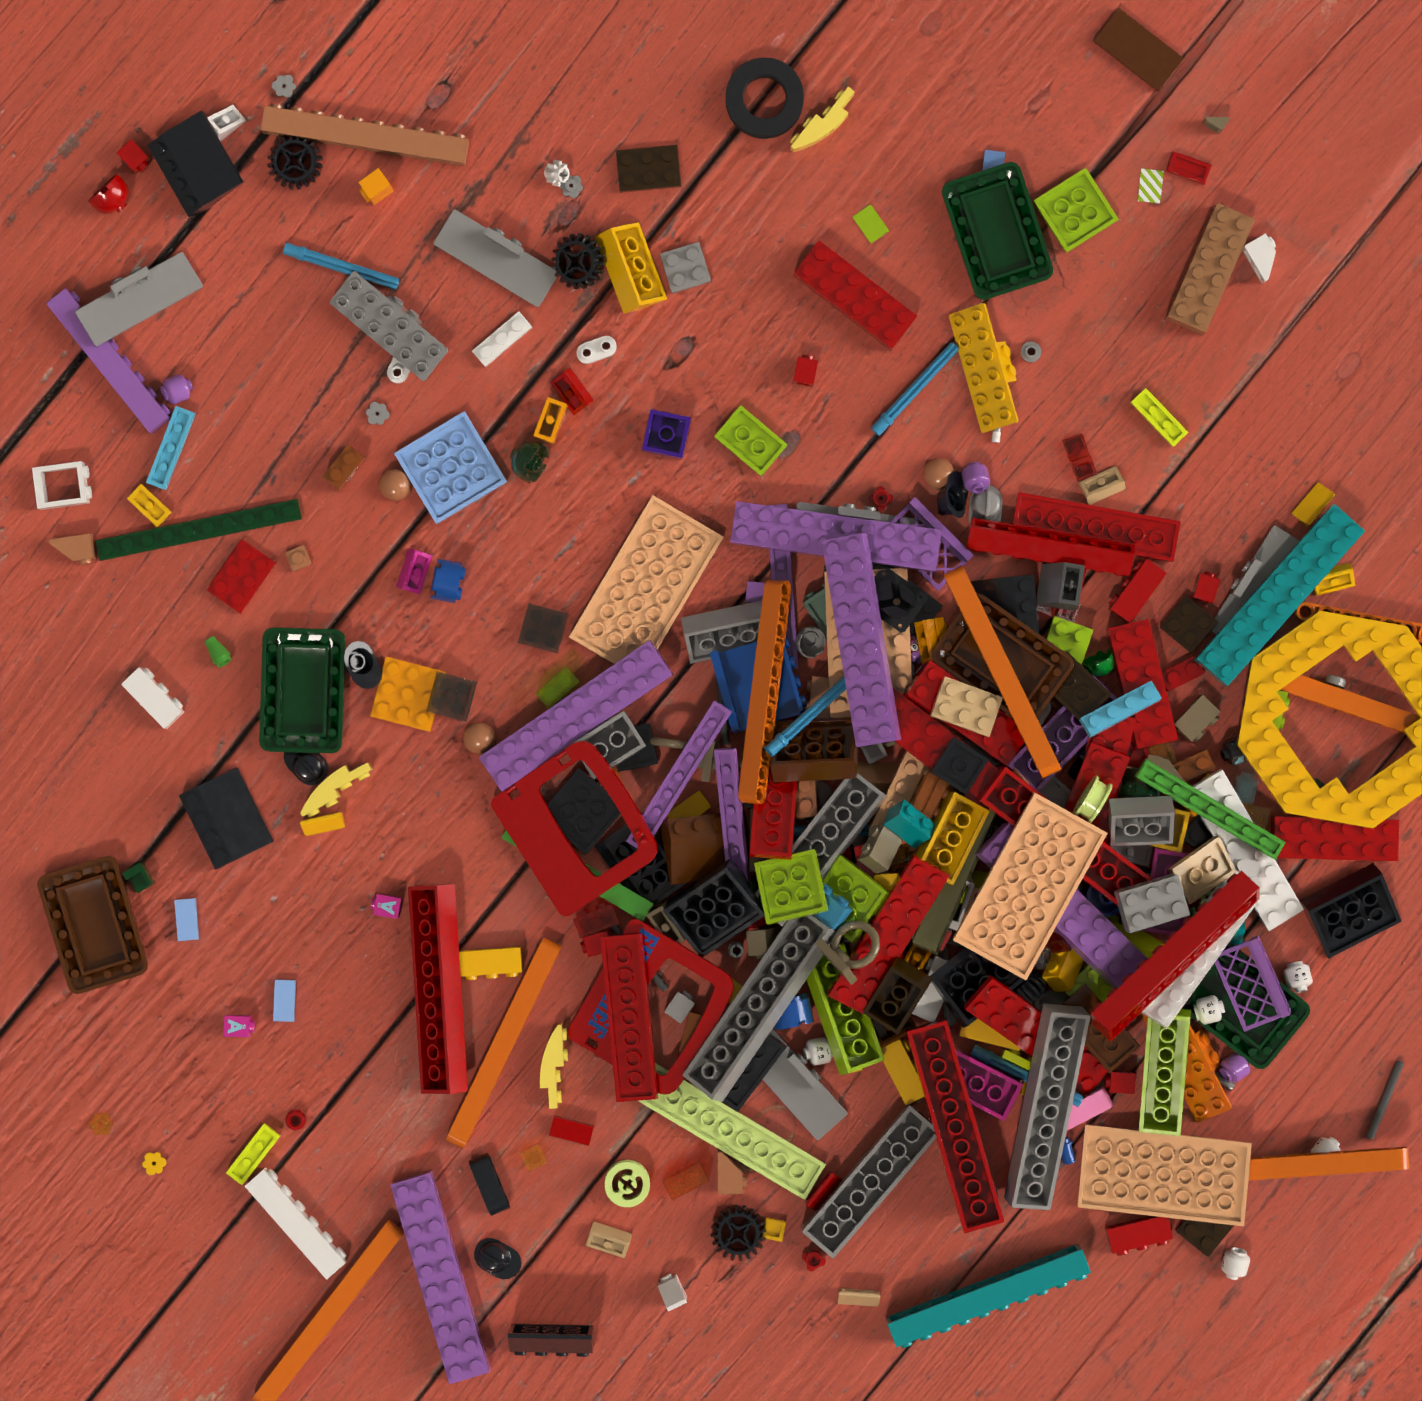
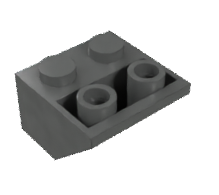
(1060, 585)

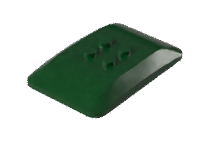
(997, 231)
(302, 690)
(1261, 1043)

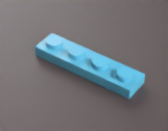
(171, 448)
(1120, 709)

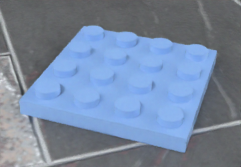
(450, 467)

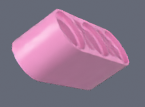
(1091, 1105)

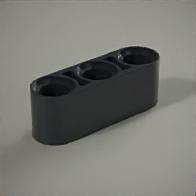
(489, 1184)

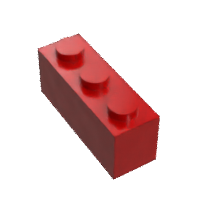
(1136, 590)
(1138, 1234)

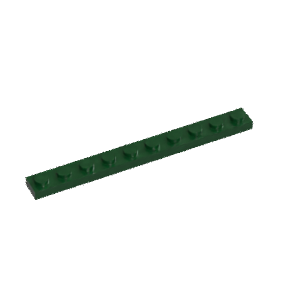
(198, 530)

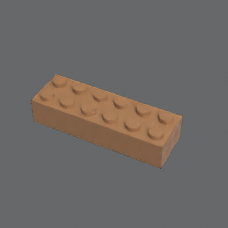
(1209, 269)

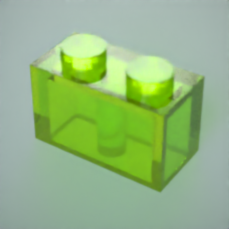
(557, 687)

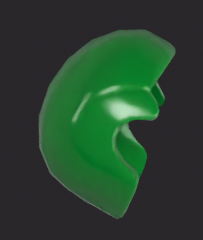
(1100, 664)

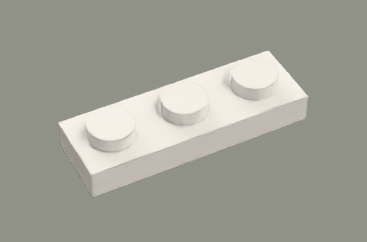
(502, 339)

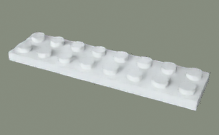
(1277, 899)
(1171, 1000)

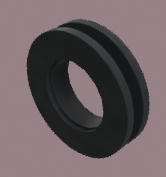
(765, 127)

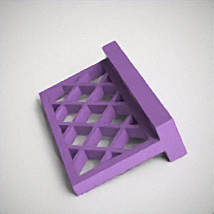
(948, 539)
(1269, 979)

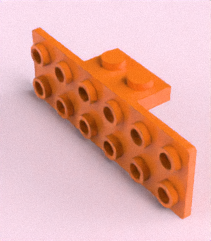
(1202, 1086)

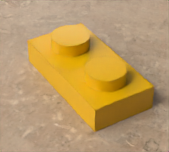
(149, 505)

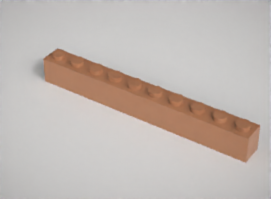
(365, 135)

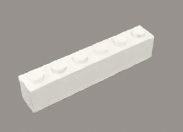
(296, 1223)

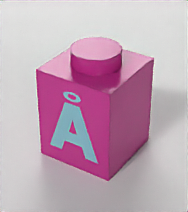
(386, 905)
(238, 1025)

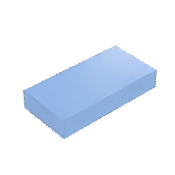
(186, 919)
(284, 1000)

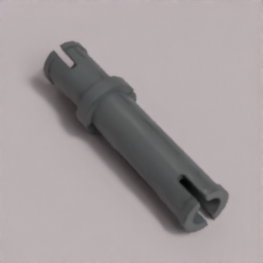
(734, 944)

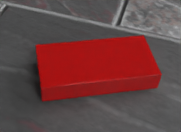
(1188, 168)

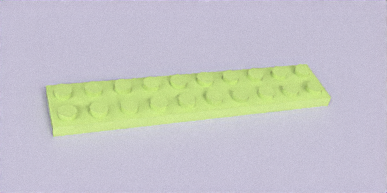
(739, 1137)

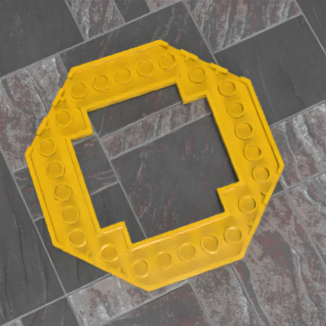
(1274, 758)

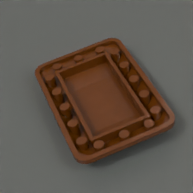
(1035, 660)
(92, 924)

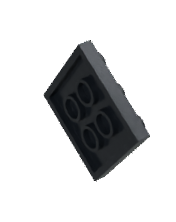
(583, 810)

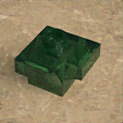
(1135, 787)

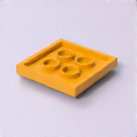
(405, 694)

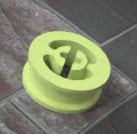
(1092, 799)
(616, 1195)

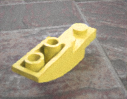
(818, 128)
(327, 791)
(554, 1057)

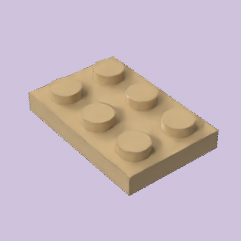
(966, 706)
(1203, 869)

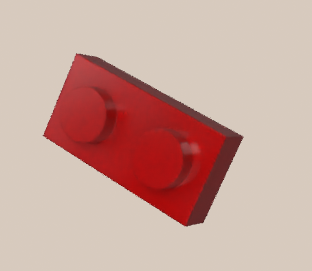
(1181, 673)

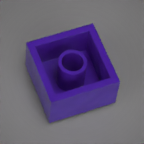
(666, 434)

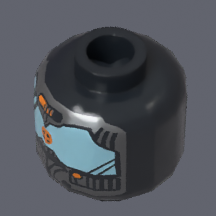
(1231, 752)

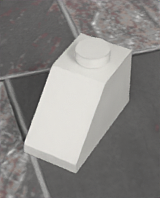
(226, 121)
(1261, 256)
(672, 1291)

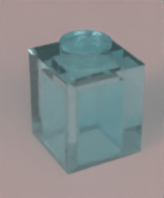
(1246, 787)

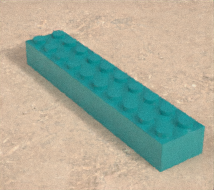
(1279, 595)
(988, 1295)

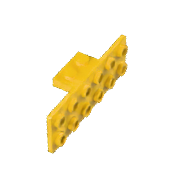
(985, 367)

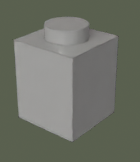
(680, 1006)

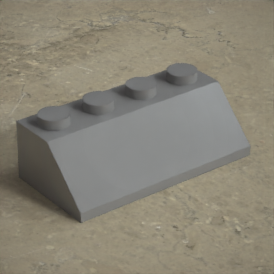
(721, 630)

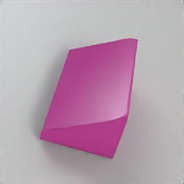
(414, 571)

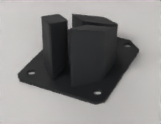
(892, 587)

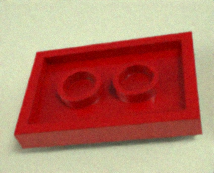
(241, 576)

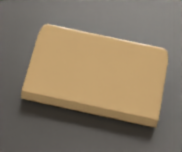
(1102, 485)
(609, 1239)
(858, 1297)

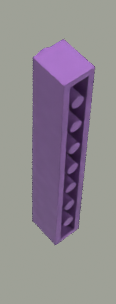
(112, 365)

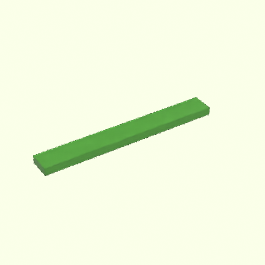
(1210, 809)
(617, 895)

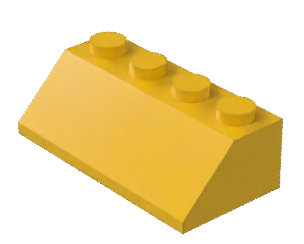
(631, 267)
(953, 834)

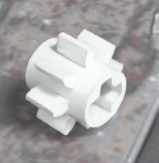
(556, 173)

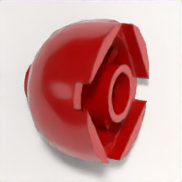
(111, 196)

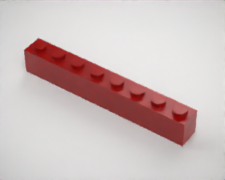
(1050, 546)

